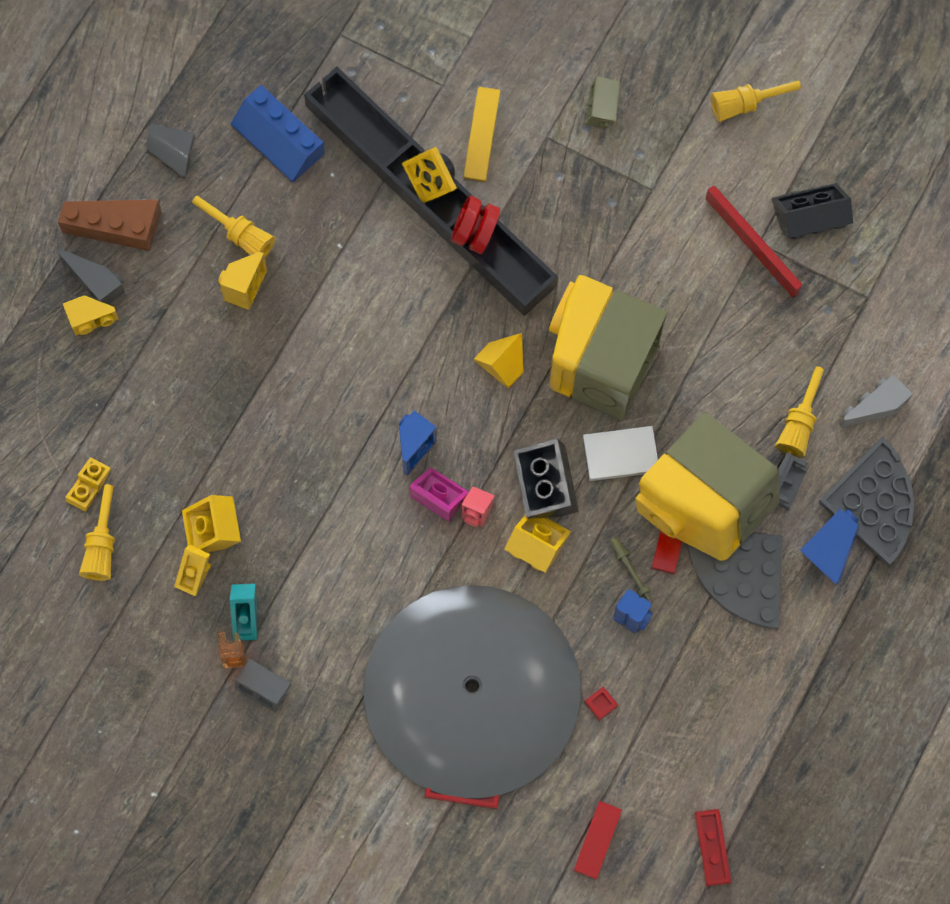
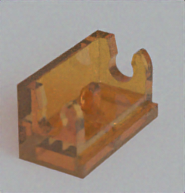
(231, 654)

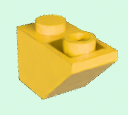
(89, 314)

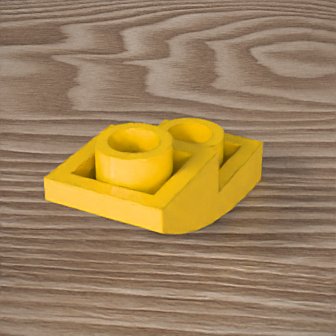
(88, 484)

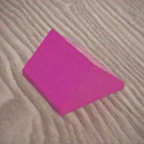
(438, 493)

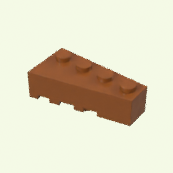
(112, 221)

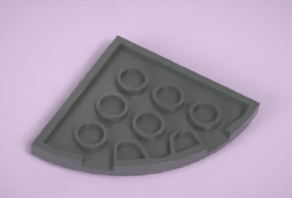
(880, 498)
(746, 581)

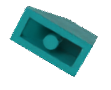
(244, 611)

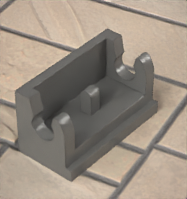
(790, 477)
(262, 685)

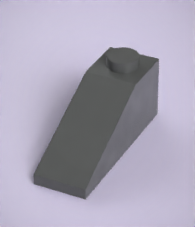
(96, 279)

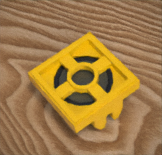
(430, 174)

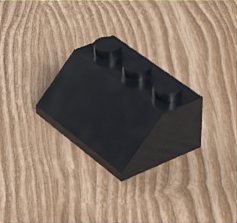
(813, 210)
(545, 480)

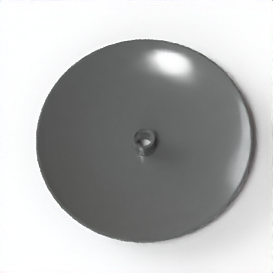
(464, 739)

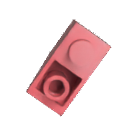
(477, 507)

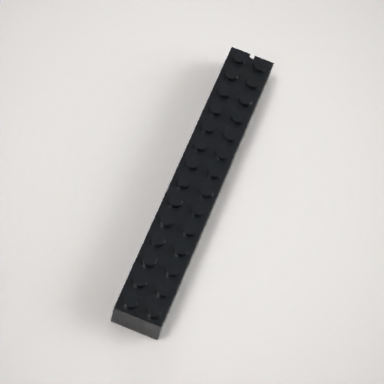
(384, 147)

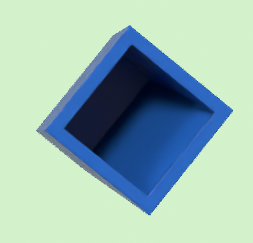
(833, 544)

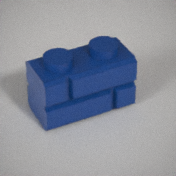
(633, 611)

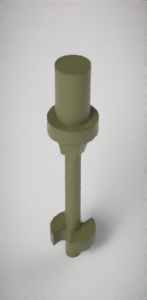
(622, 554)

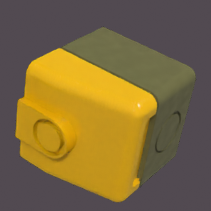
(603, 345)
(709, 489)

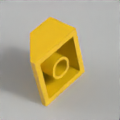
(243, 279)
(212, 523)
(537, 541)

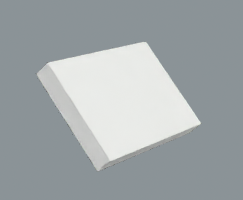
(620, 453)

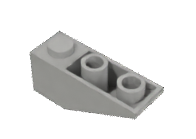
(881, 403)

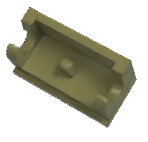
(602, 102)

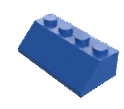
(277, 134)

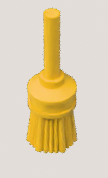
(745, 99)
(240, 230)
(800, 421)
(99, 544)

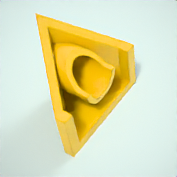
(503, 359)

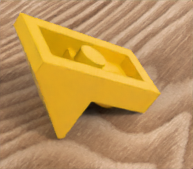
(192, 570)

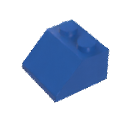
(416, 439)

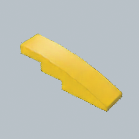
(482, 134)

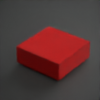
(601, 703)

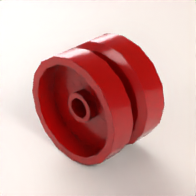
(477, 226)

